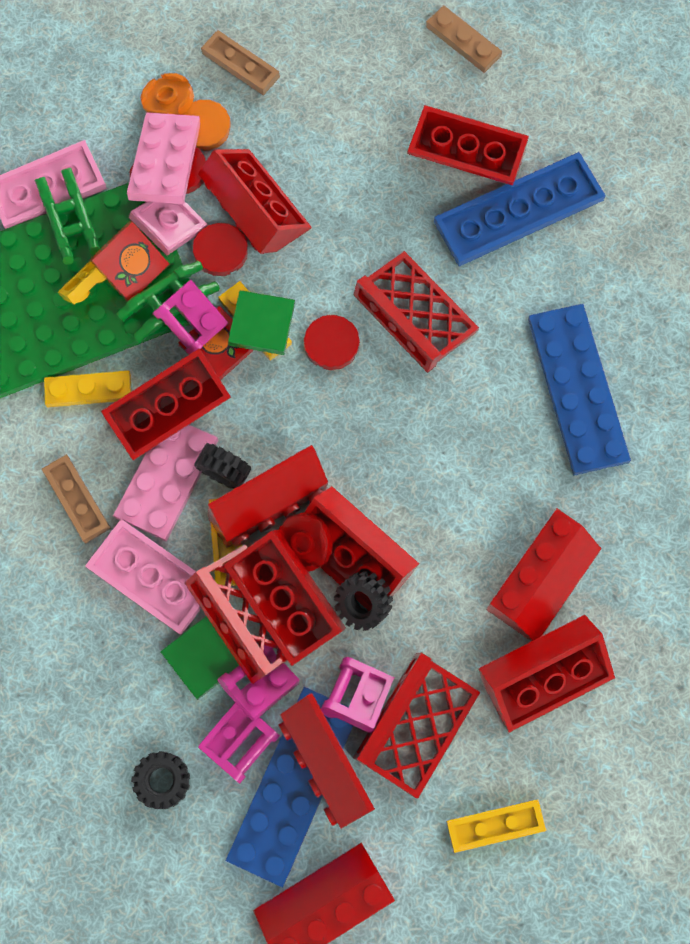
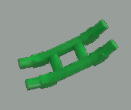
(54, 210)
(150, 296)

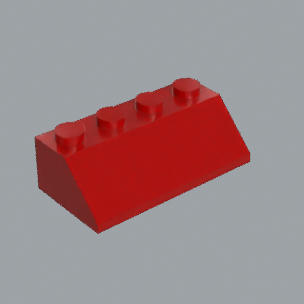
(468, 145)
(253, 199)
(166, 404)
(267, 498)
(360, 545)
(545, 576)
(284, 596)
(547, 672)
(326, 761)
(325, 901)

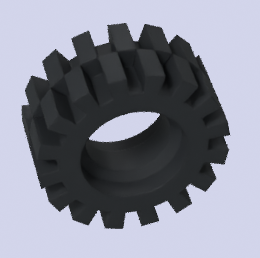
(222, 466)
(351, 609)
(142, 780)

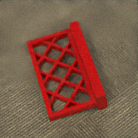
(395, 319)
(227, 619)
(391, 717)

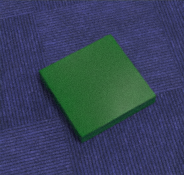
(261, 322)
(200, 658)

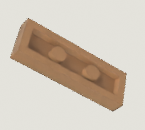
(463, 39)
(240, 62)
(76, 498)

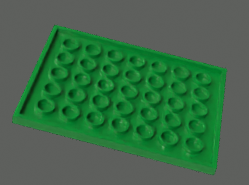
(37, 326)

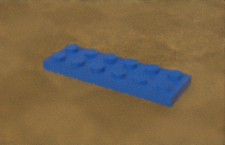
(519, 209)
(578, 389)
(281, 810)

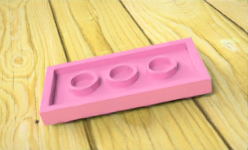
(164, 158)
(20, 195)
(164, 483)
(146, 576)

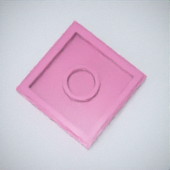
(168, 223)

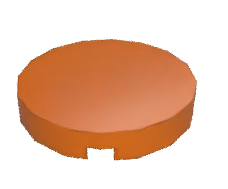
(167, 95)
(213, 123)

